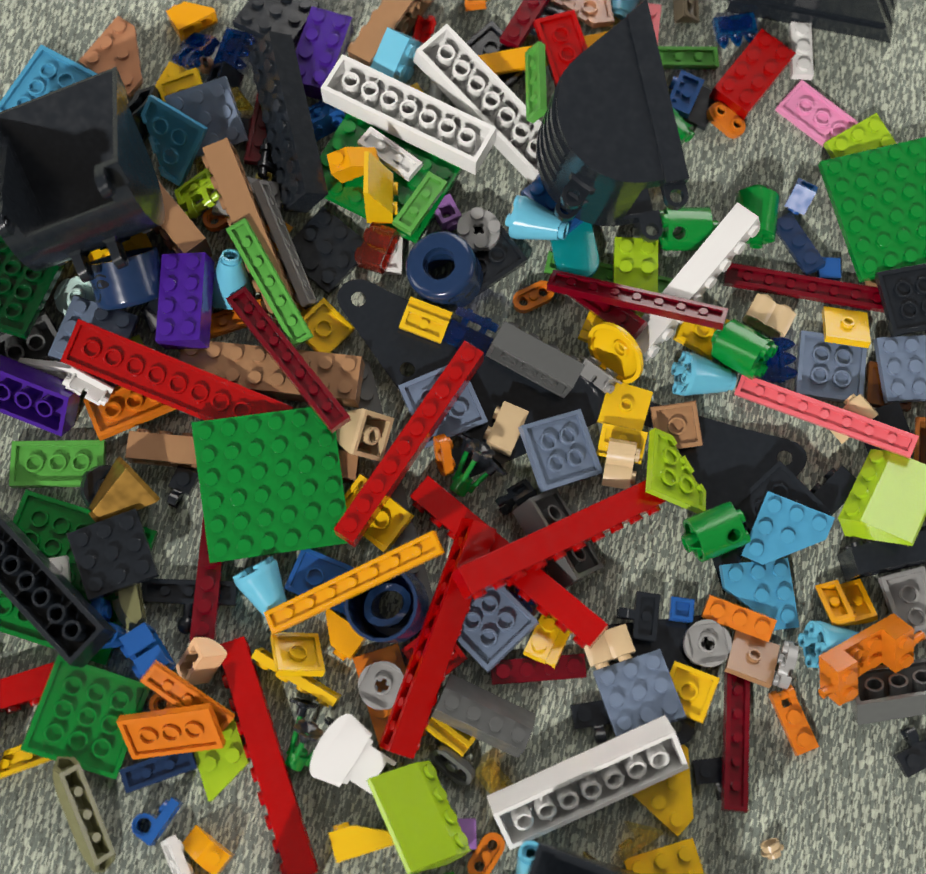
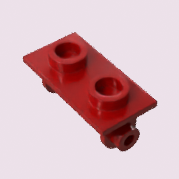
(424, 28)

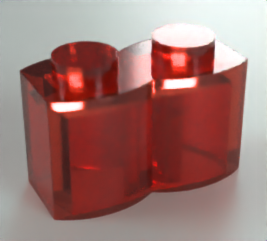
(377, 247)

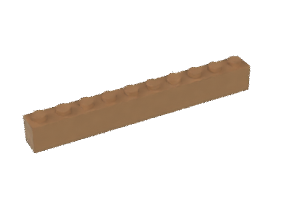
(179, 450)

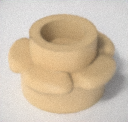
(771, 848)

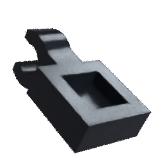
(182, 484)
(516, 495)

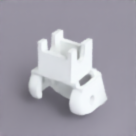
(347, 754)

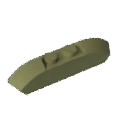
(130, 607)
(82, 814)

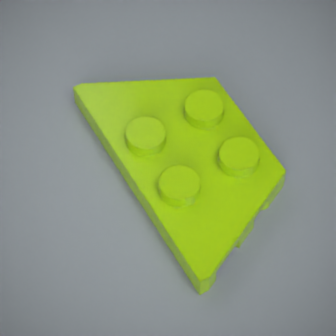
(222, 765)

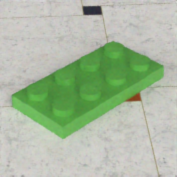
(53, 462)

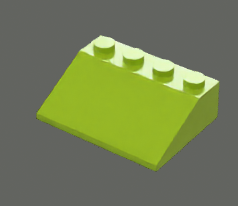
(886, 500)
(419, 817)

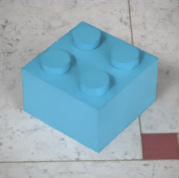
(396, 55)

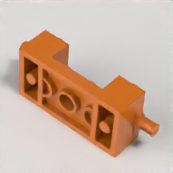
(885, 642)

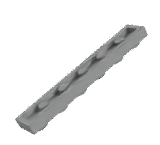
(280, 235)

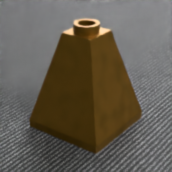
(121, 492)

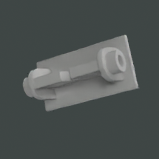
(605, 378)

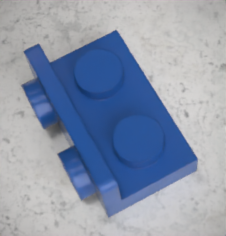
(684, 92)
(325, 119)

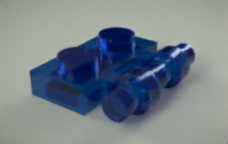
(195, 47)
(460, 332)

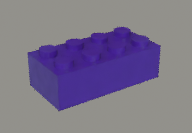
(321, 46)
(185, 301)
(36, 397)

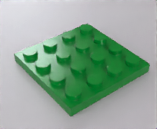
(80, 717)

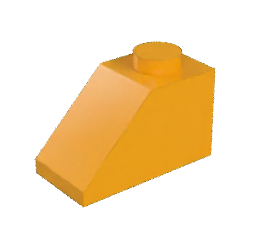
(190, 18)
(349, 162)
(342, 636)
(206, 851)

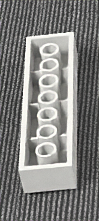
(482, 95)
(408, 114)
(587, 782)

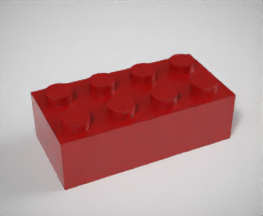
(753, 74)

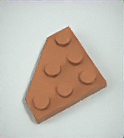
(591, 12)
(117, 49)

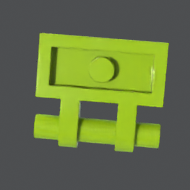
(194, 190)

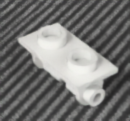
(97, 390)

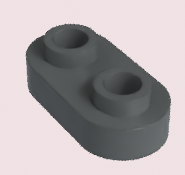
(452, 765)

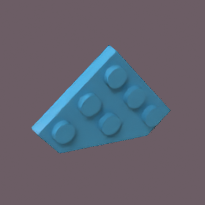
(173, 138)
(784, 529)
(763, 589)

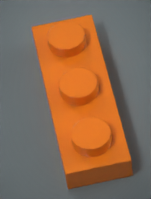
(739, 617)

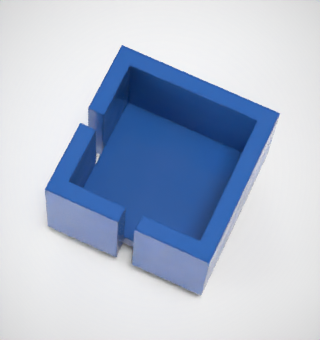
(145, 647)

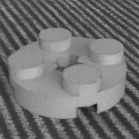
(479, 218)
(714, 632)
(787, 661)
(377, 672)

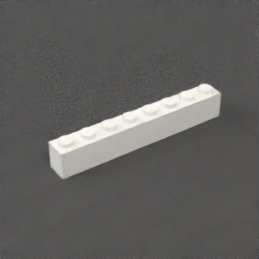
(701, 273)

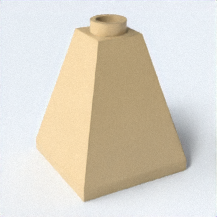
(365, 434)

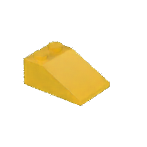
(379, 191)
(357, 840)

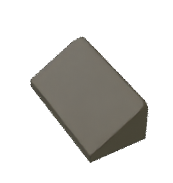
(686, 11)

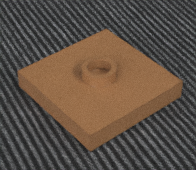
(680, 421)
(752, 659)

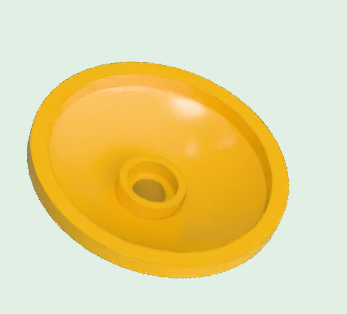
(616, 350)

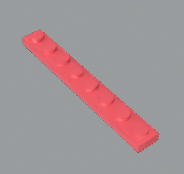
(827, 416)

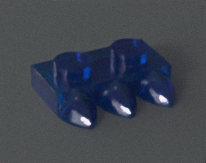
(735, 28)
(233, 48)
(776, 368)

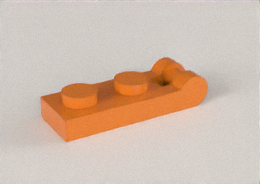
(793, 721)

